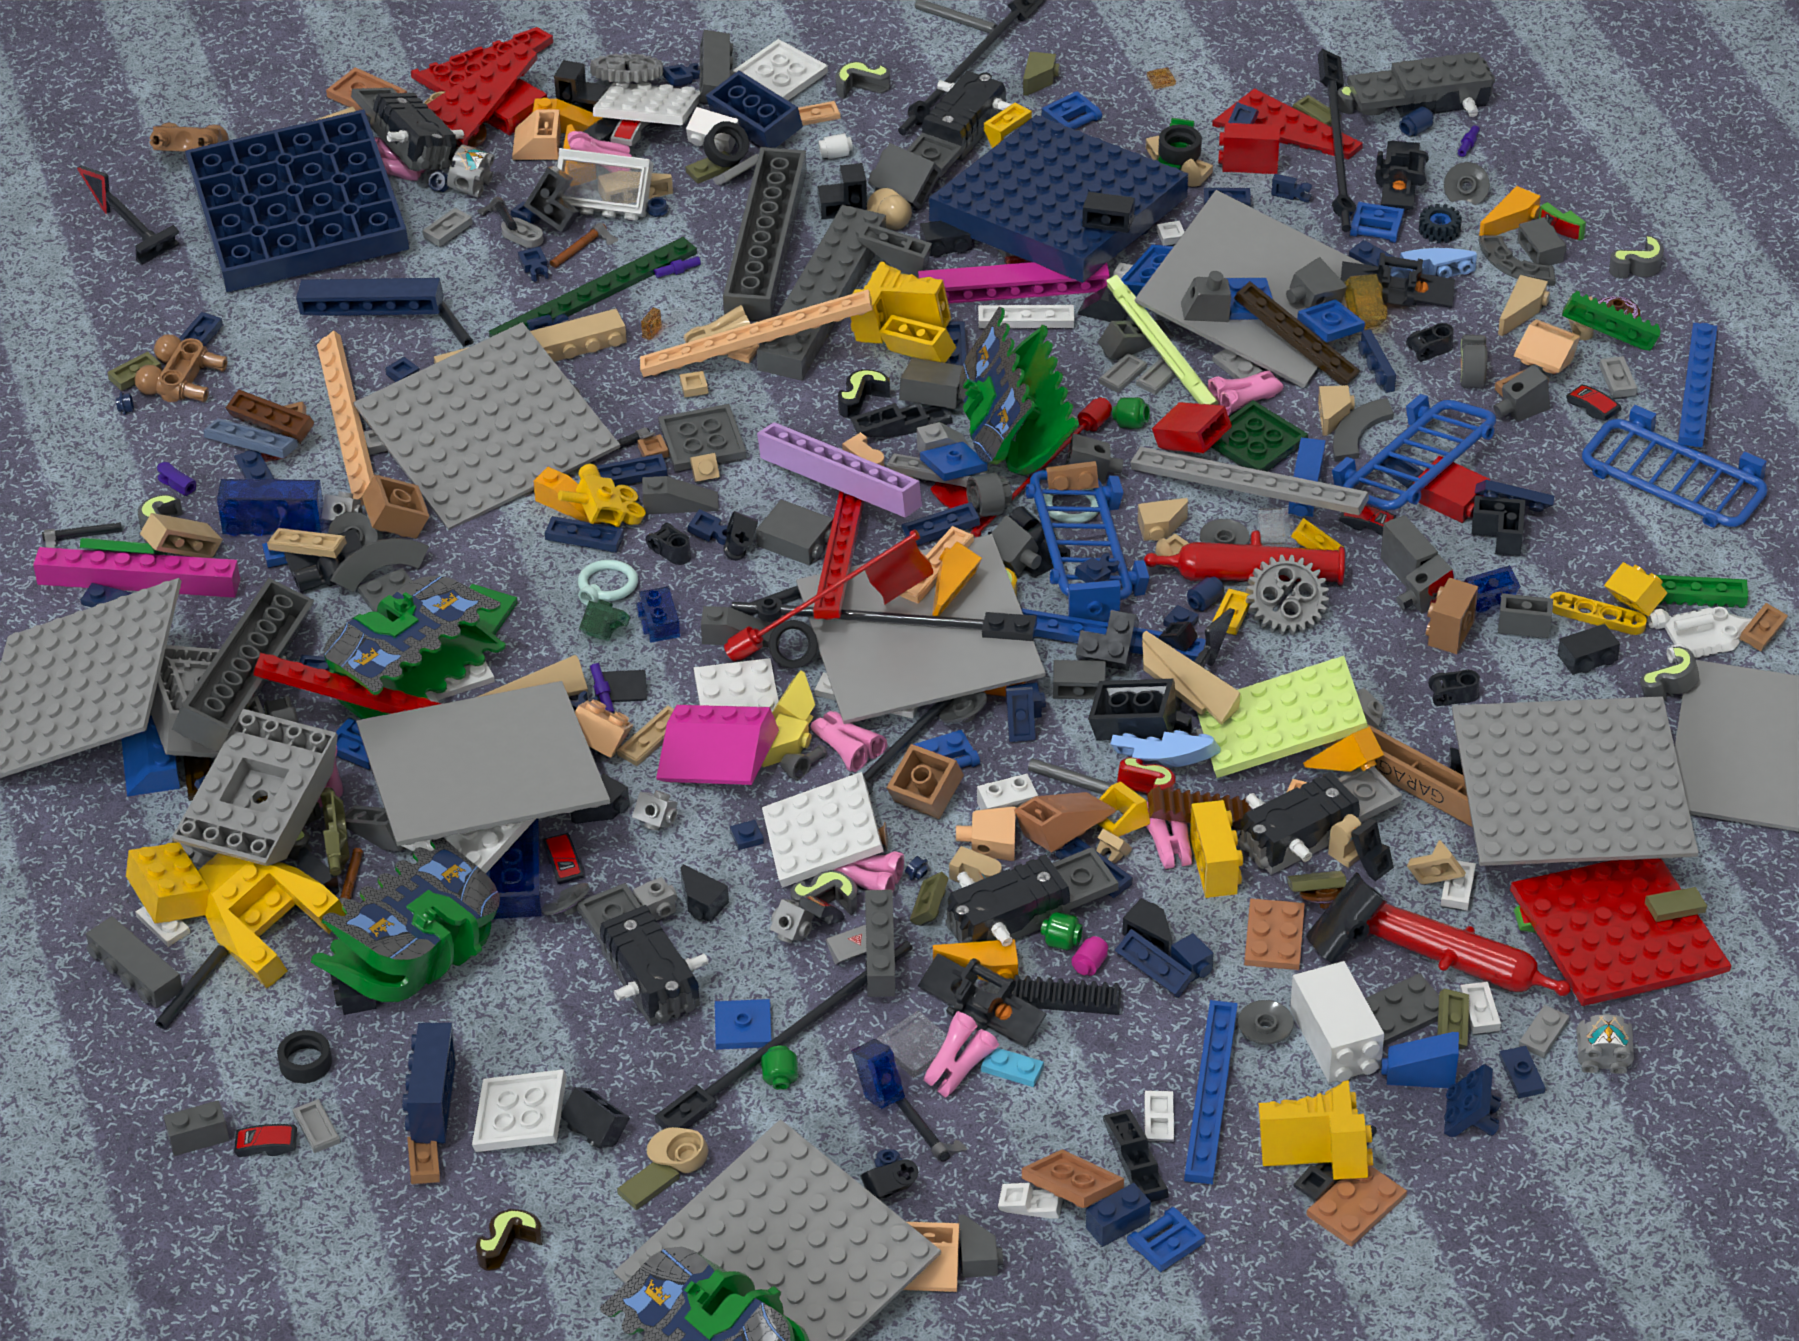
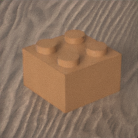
(395, 506)
(1452, 615)
(925, 781)

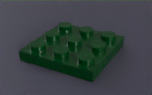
(1258, 438)

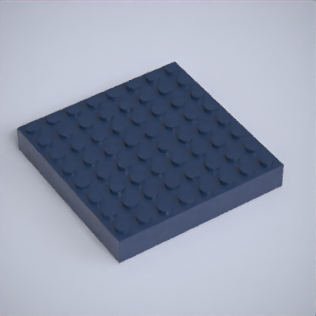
(1033, 191)
(296, 200)

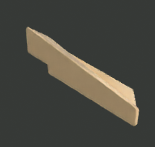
(567, 671)
(1192, 682)

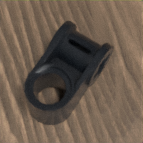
(1432, 342)
(739, 535)
(670, 544)
(1456, 687)
(885, 1180)

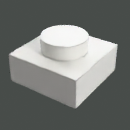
(1170, 232)

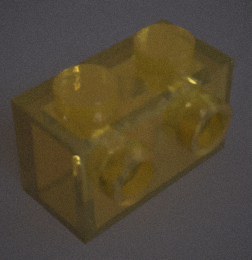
(1365, 299)

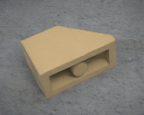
(1334, 405)
(1161, 518)

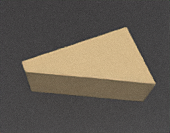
(1152, 147)

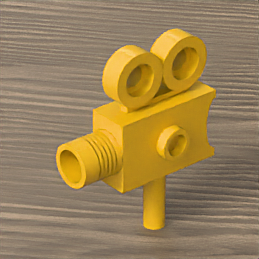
(603, 500)

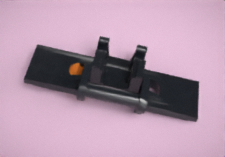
(1401, 173)
(1405, 291)
(1000, 1011)

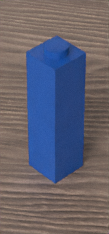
(1308, 467)

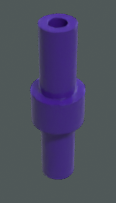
(1468, 140)
(677, 267)
(601, 687)

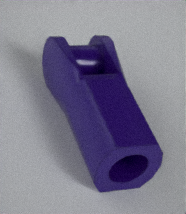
(175, 479)

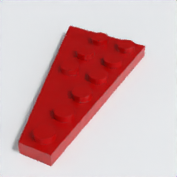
(461, 66)
(483, 92)
(1294, 125)

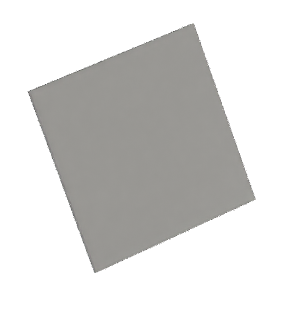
(1240, 245)
(485, 425)
(906, 666)
(83, 678)
(1741, 746)
(481, 763)
(1573, 781)
(800, 1227)

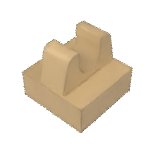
(1112, 843)

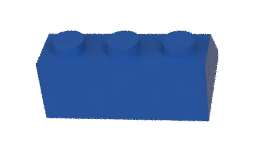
(1145, 267)
(147, 764)

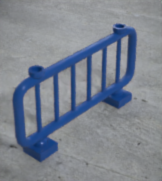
(1418, 416)
(1642, 424)
(1108, 499)

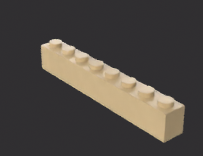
(576, 336)

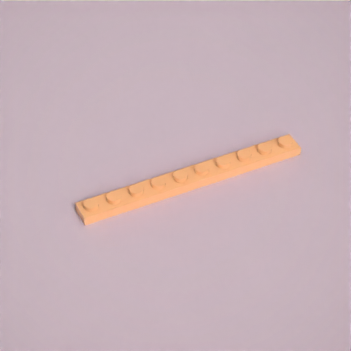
(756, 333)
(345, 414)

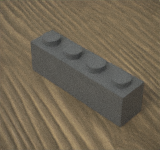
(714, 61)
(880, 943)
(133, 962)

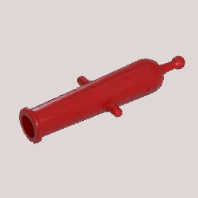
(1238, 561)
(1462, 950)

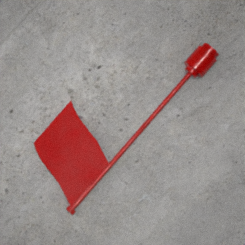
(1089, 419)
(888, 573)

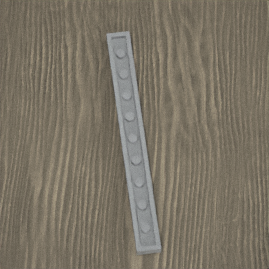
(1250, 480)

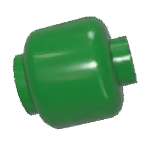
(1131, 413)
(1062, 931)
(779, 1067)

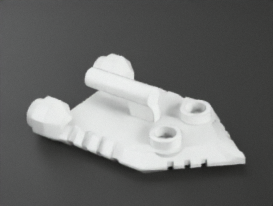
(1700, 631)

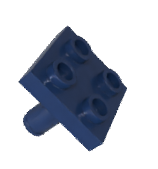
(1471, 1103)

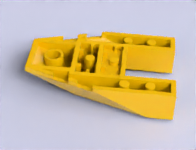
(250, 899)

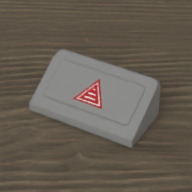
(847, 944)

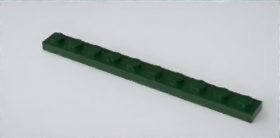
(607, 284)

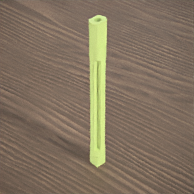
(1161, 342)

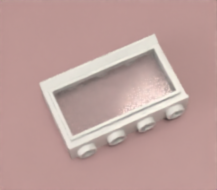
(606, 183)

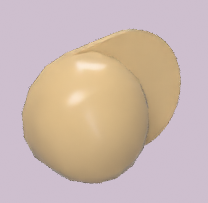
(894, 206)
(678, 1148)

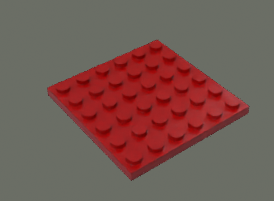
(1606, 936)

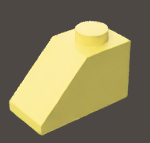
(796, 700)
(791, 739)

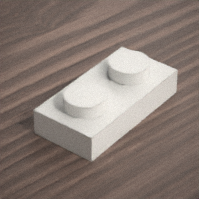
(1458, 890)
(167, 932)
(1482, 1009)

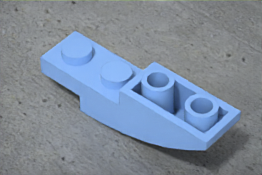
(1439, 262)
(1172, 751)

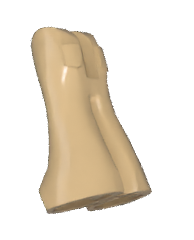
(731, 320)

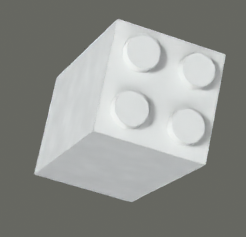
(1337, 1022)

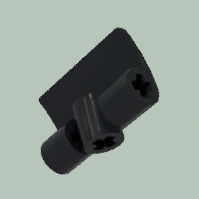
(1034, 528)
(313, 570)
(1346, 919)

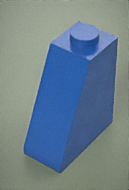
(1423, 1062)

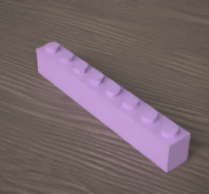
(840, 469)

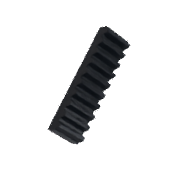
(1069, 995)

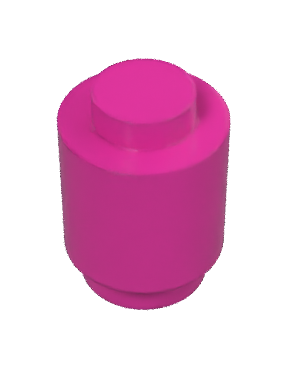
(1090, 956)

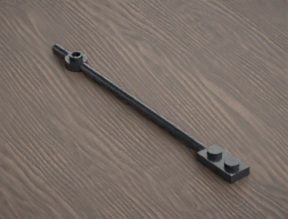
(1332, 77)
(919, 110)
(993, 626)
(903, 741)
(699, 1102)

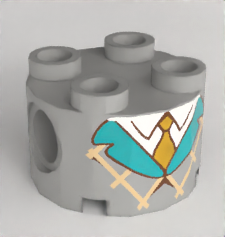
(470, 170)
(1605, 1044)

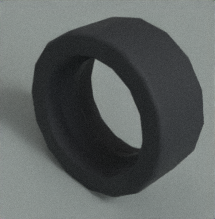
(734, 131)
(1179, 133)
(812, 644)
(308, 1072)

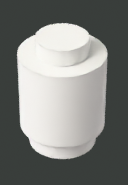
(835, 146)

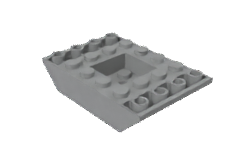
(177, 678)
(257, 760)

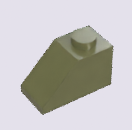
(1039, 72)

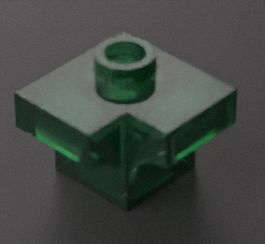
(602, 619)

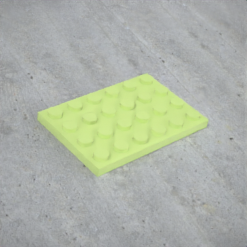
(1286, 717)

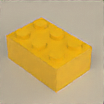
(1215, 848)
(167, 882)

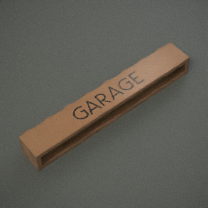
(1421, 776)

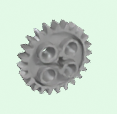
(613, 68)
(1267, 582)

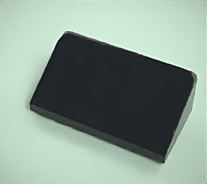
(626, 685)

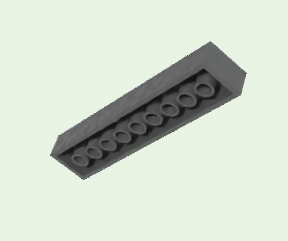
(765, 232)
(829, 275)
(229, 680)

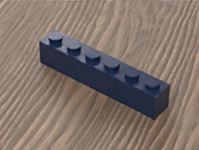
(370, 296)

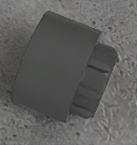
(989, 494)

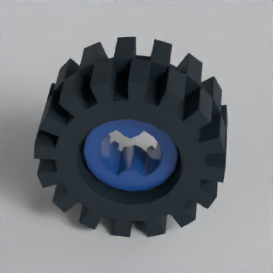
(1450, 225)

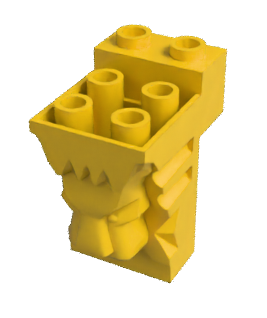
(900, 296)
(1317, 1132)

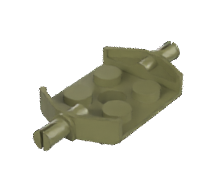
(336, 831)

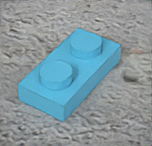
(1013, 1066)

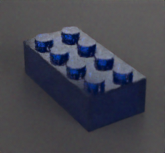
(269, 504)
(519, 876)

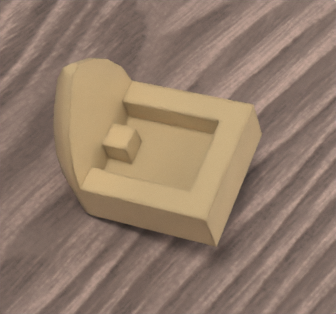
(1197, 171)
(1170, 546)

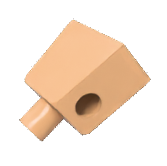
(991, 833)

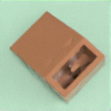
(1060, 817)

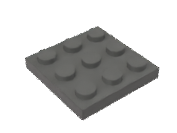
(700, 434)

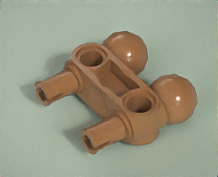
(175, 138)
(183, 364)

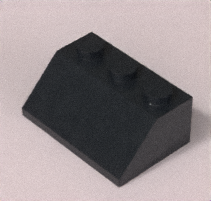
(1134, 708)

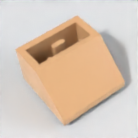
(538, 136)
(1547, 347)
(602, 728)
(943, 1271)

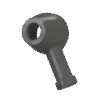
(793, 762)

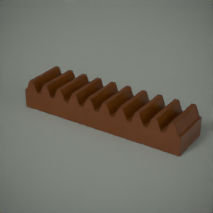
(270, 415)
(1177, 805)

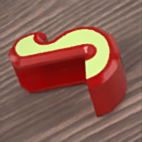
(1144, 777)

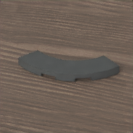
(1502, 258)
(1355, 423)
(376, 555)

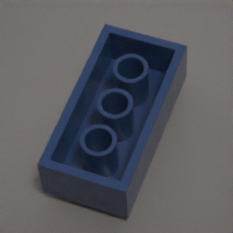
(760, 111)
(430, 1082)

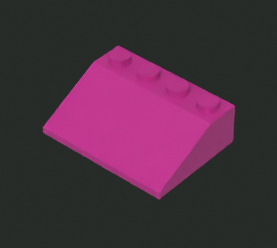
(716, 744)

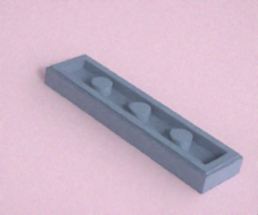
(250, 438)

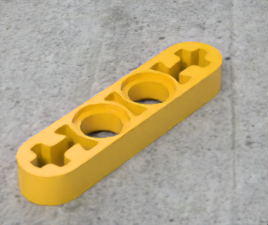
(1598, 610)

